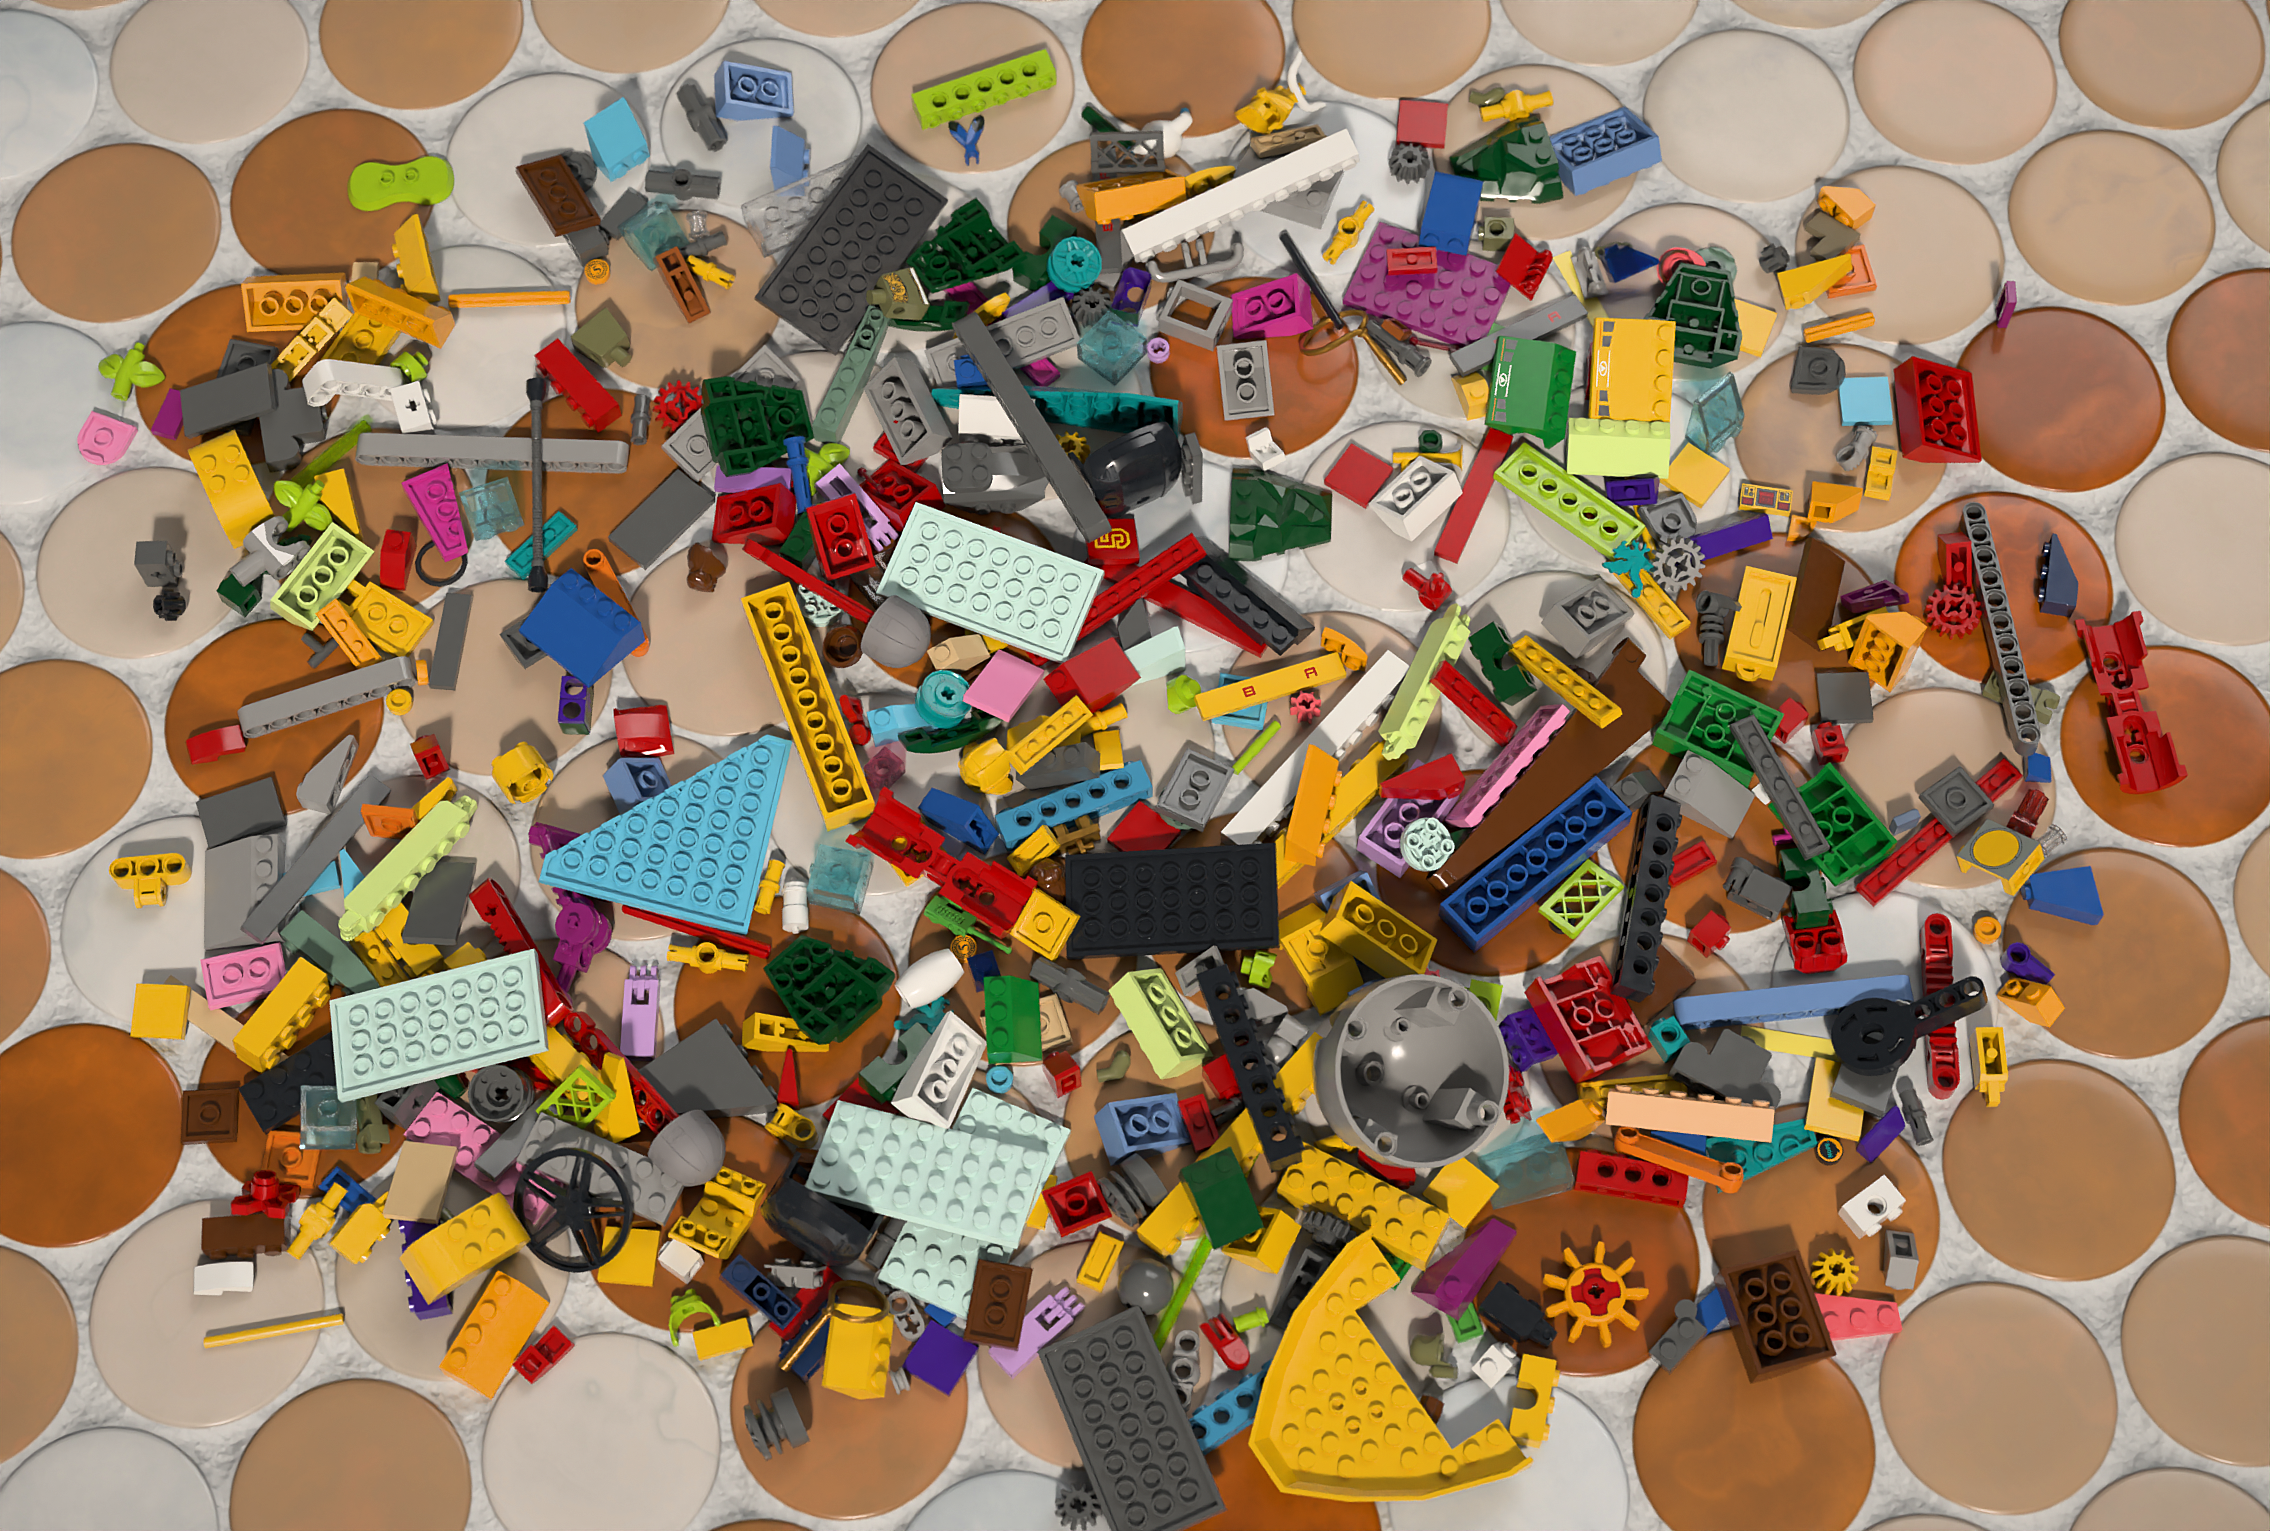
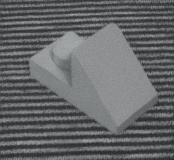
(1204, 962)

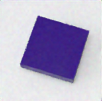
(940, 1358)

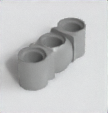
(1283, 1043)
(1185, 1359)

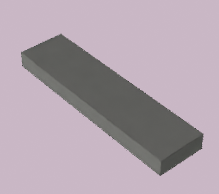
(450, 641)
(507, 1147)

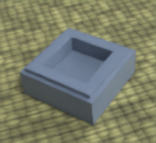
(1904, 822)

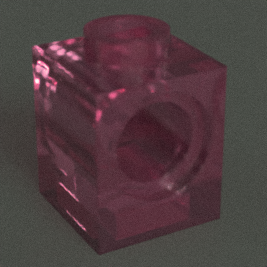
(887, 760)

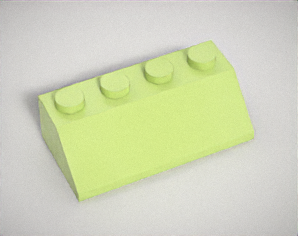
(1618, 448)
(320, 577)
(1160, 1022)

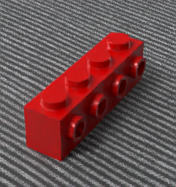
(577, 385)

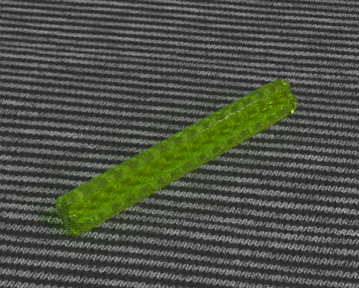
(331, 455)

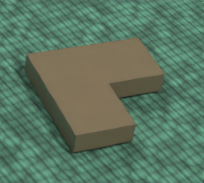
(1834, 237)

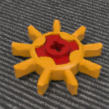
(1583, 1305)

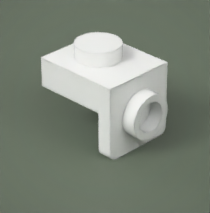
(1264, 450)
(1496, 1363)

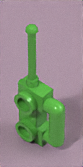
(959, 923)

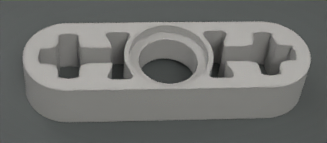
(902, 1325)

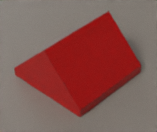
(1076, 1204)

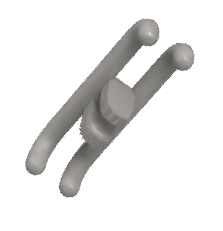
(1203, 268)

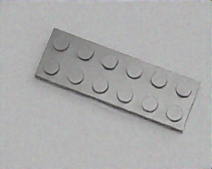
(1020, 338)
(689, 443)
(650, 1190)

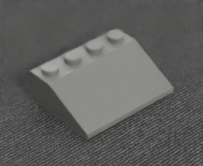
(1305, 206)
(235, 884)

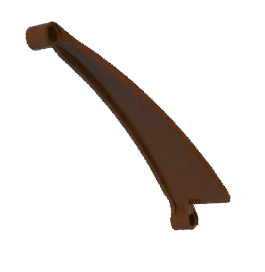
(1563, 765)

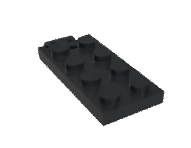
(276, 1093)

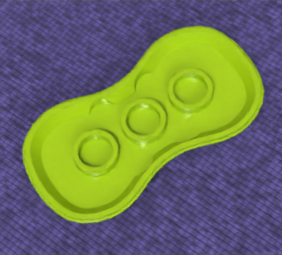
(380, 185)

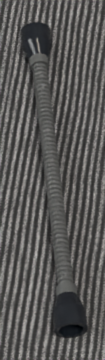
(537, 577)

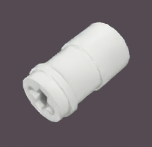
(795, 910)

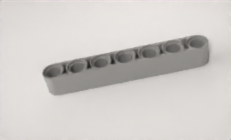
(326, 697)

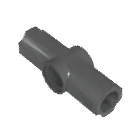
(701, 117)
(670, 183)
(1069, 985)

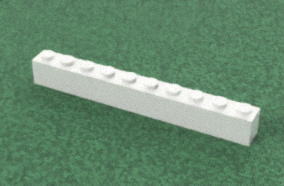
(1241, 196)
(1333, 735)

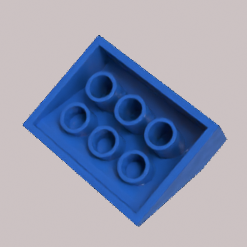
(582, 628)

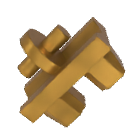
(1078, 841)

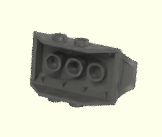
(991, 478)

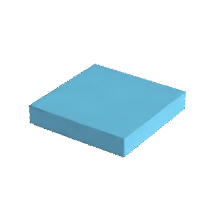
(1865, 401)
(1246, 718)

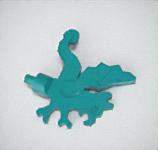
(1634, 563)
(927, 1016)

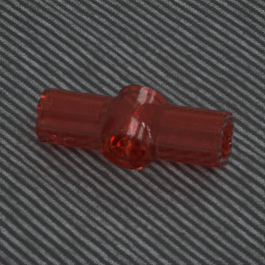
(2026, 817)

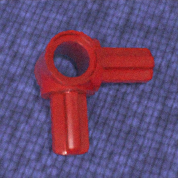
(1431, 591)

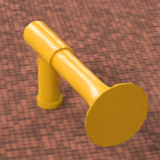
(1406, 458)

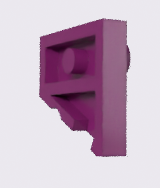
(1874, 597)

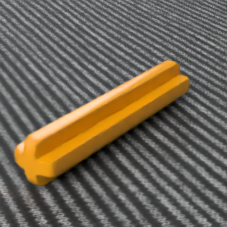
(1838, 327)

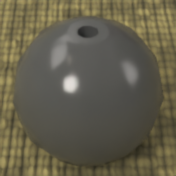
(1145, 1284)

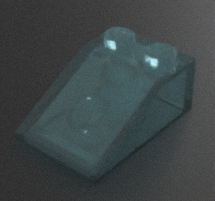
(1716, 416)
(1527, 1170)

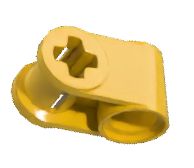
(788, 1124)

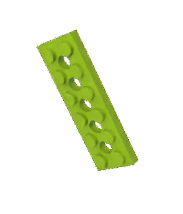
(1568, 487)

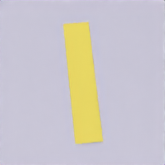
(1591, 305)
(1791, 1043)

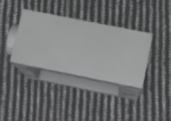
(1190, 333)

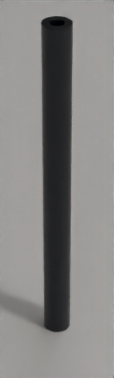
(1312, 281)

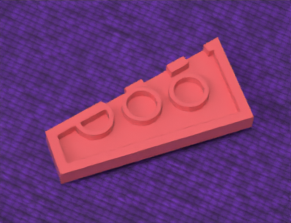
(1858, 1317)

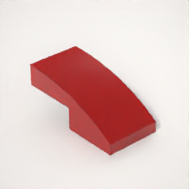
(212, 744)
(543, 1355)

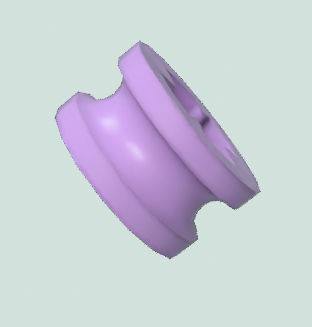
(1160, 356)

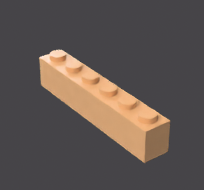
(1689, 1114)

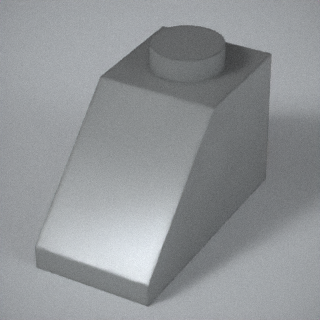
(1261, 1007)
(1900, 1260)

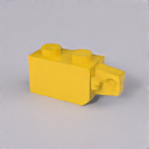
(1846, 633)
(1989, 1062)
(361, 1231)

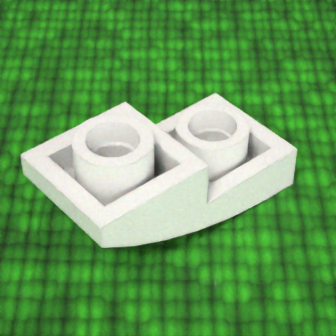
(220, 1277)

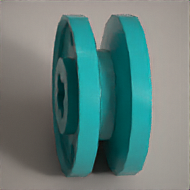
(1072, 252)
(941, 699)

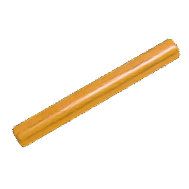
(509, 299)

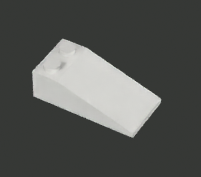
(940, 1073)

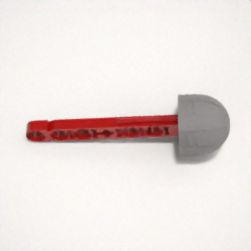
(894, 633)
(685, 1145)

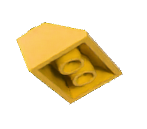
(415, 261)
(858, 1353)

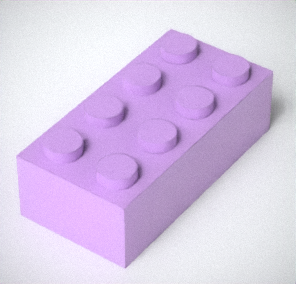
(1382, 835)

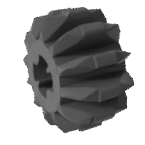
(1409, 163)
(1090, 306)
(1071, 1515)

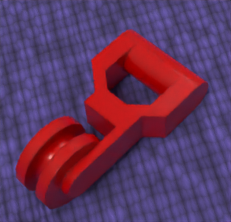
(852, 709)

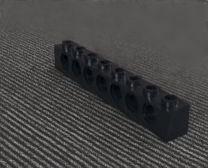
(1625, 980)
(1277, 1153)

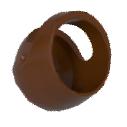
(842, 646)

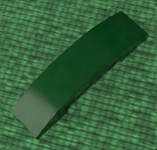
(935, 319)
(951, 738)

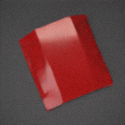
(643, 732)
(1818, 947)

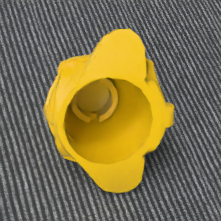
(986, 768)

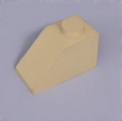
(959, 653)

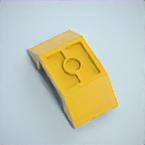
(1320, 962)
(721, 1214)

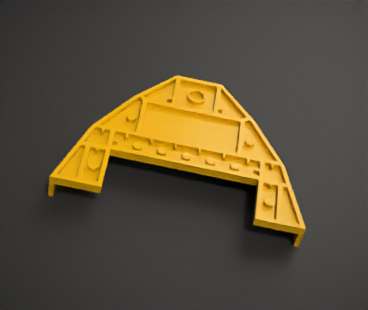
(1344, 1419)

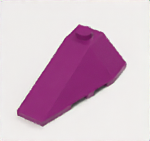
(1461, 1273)

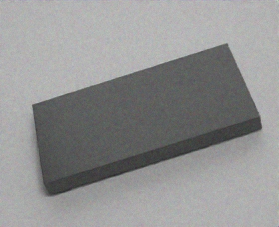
(241, 356)
(228, 400)
(661, 519)
(439, 904)

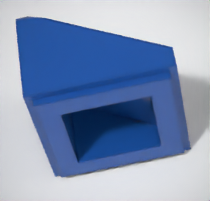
(2037, 768)

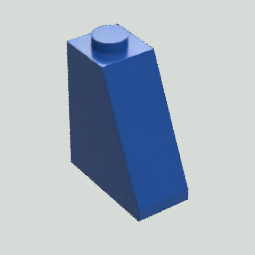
(959, 819)
(2065, 894)

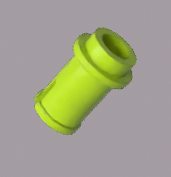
(1251, 1320)

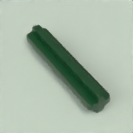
(1101, 124)

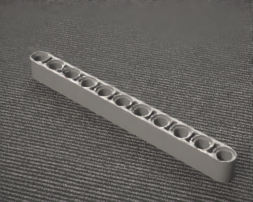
(490, 453)

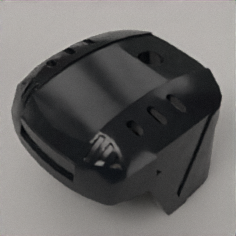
(1132, 468)
(815, 1223)

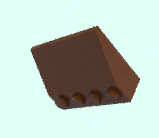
(1774, 1315)

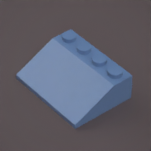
(1604, 150)

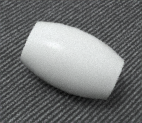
(929, 978)

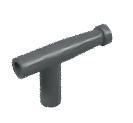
(321, 651)

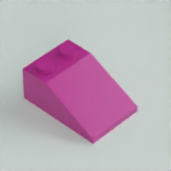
(1273, 309)

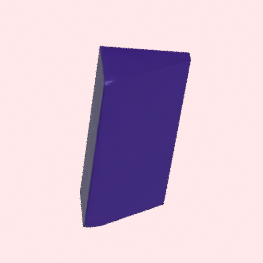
(1633, 491)
(1881, 1135)

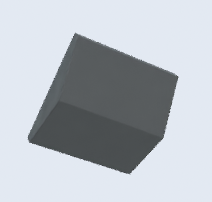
(521, 648)

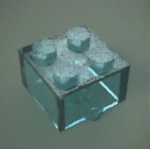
(1112, 347)
(839, 879)

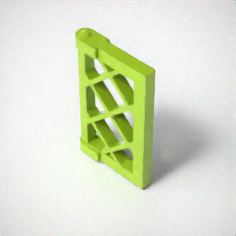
(1601, 878)
(592, 1086)

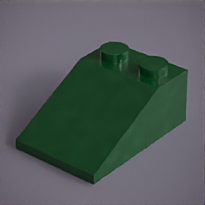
(1221, 1198)

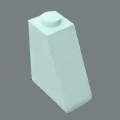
(1158, 656)

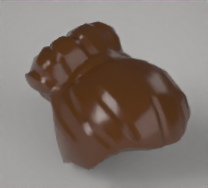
(703, 568)
(1050, 879)

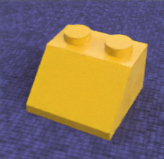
(1269, 1246)

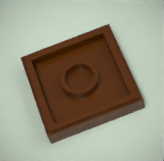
(209, 1116)

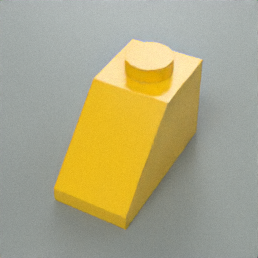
(1472, 394)

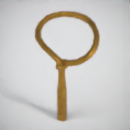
(1360, 332)
(828, 1312)

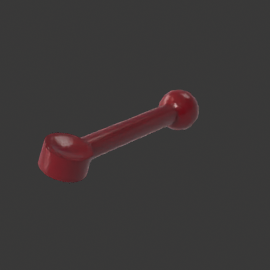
(1414, 341)
(862, 472)

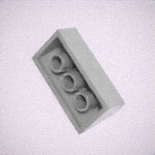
(903, 396)

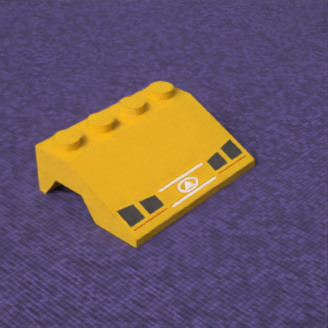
(1632, 369)

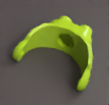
(685, 1306)

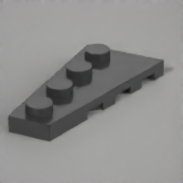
(1192, 468)

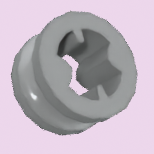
(899, 1380)

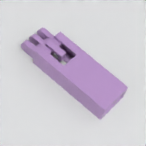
(840, 483)
(640, 1021)
(1034, 1336)

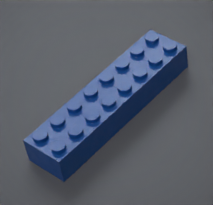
(1535, 864)

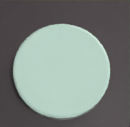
(816, 610)
(1426, 844)

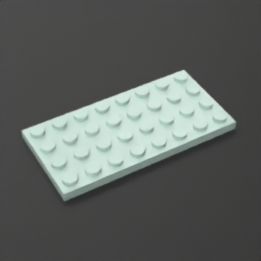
(991, 583)
(438, 1025)
(927, 1174)
(943, 1264)

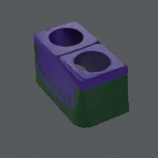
(1135, 278)
(576, 725)

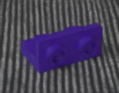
(1526, 1039)

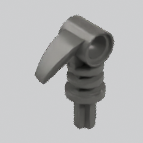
(1715, 608)

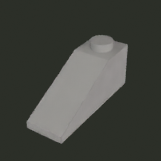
(326, 780)

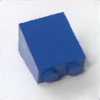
(1451, 213)

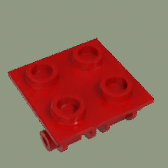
(1524, 266)
(1516, 1104)

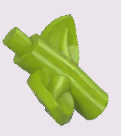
(128, 371)
(823, 462)
(303, 505)

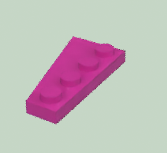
(438, 510)

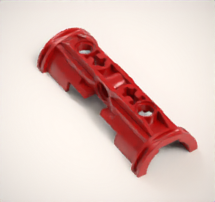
(2127, 648)
(895, 820)

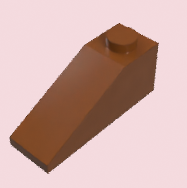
(681, 284)

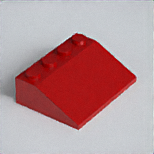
(1936, 413)

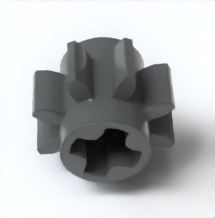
(1774, 259)

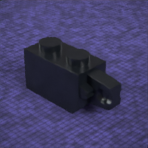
(1516, 1315)

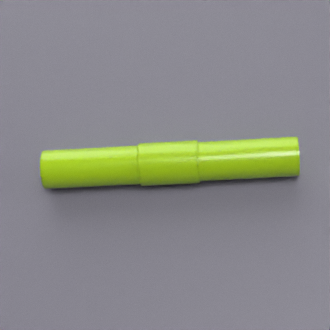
(1256, 747)

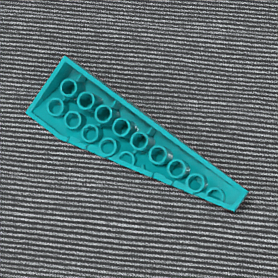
(1084, 407)

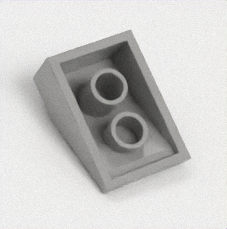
(1245, 380)
(1586, 617)
(1709, 795)

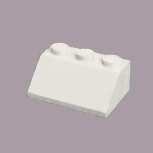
(985, 422)
(1416, 497)

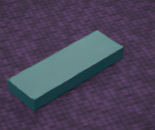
(554, 534)

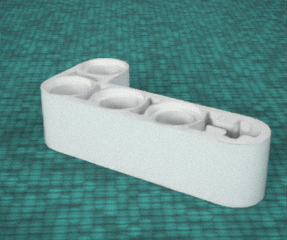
(350, 379)

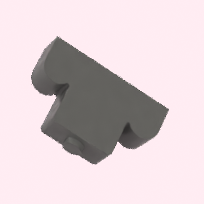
(290, 425)
(1728, 1070)

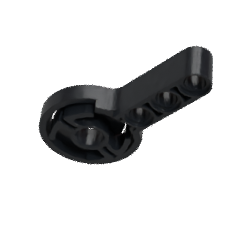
(1899, 1022)

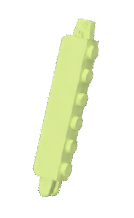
(1417, 694)
(405, 866)

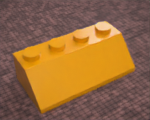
(1131, 195)
(289, 300)
(400, 310)
(1887, 646)
(1312, 806)
(494, 1335)

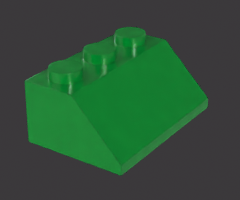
(1012, 1020)

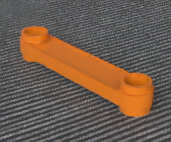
(606, 581)
(1725, 1175)

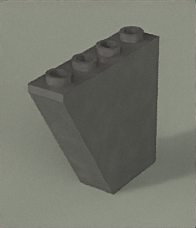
(710, 1076)

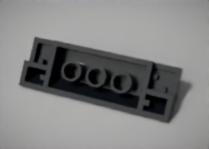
(1245, 600)

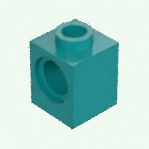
(1666, 1049)

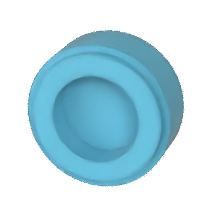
(999, 1079)

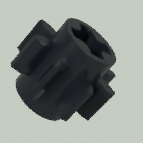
(169, 605)

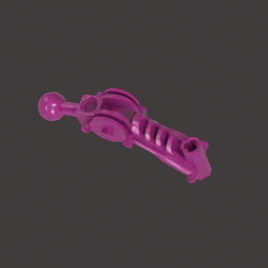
(579, 925)

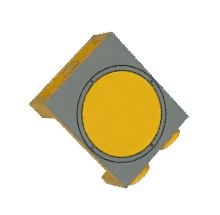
(2001, 854)

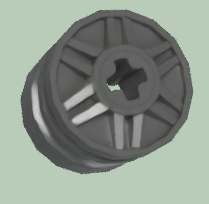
(486, 1093)
(1137, 1186)
(775, 1424)

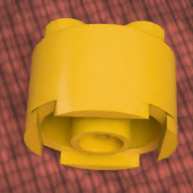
(521, 773)

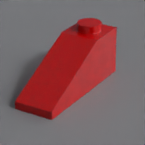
(1429, 782)

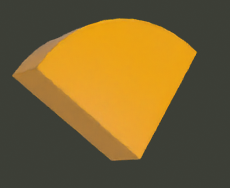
(1800, 528)

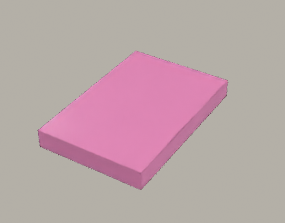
(1003, 685)
(243, 975)

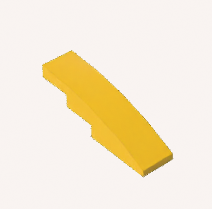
(312, 338)

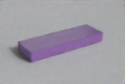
(761, 477)

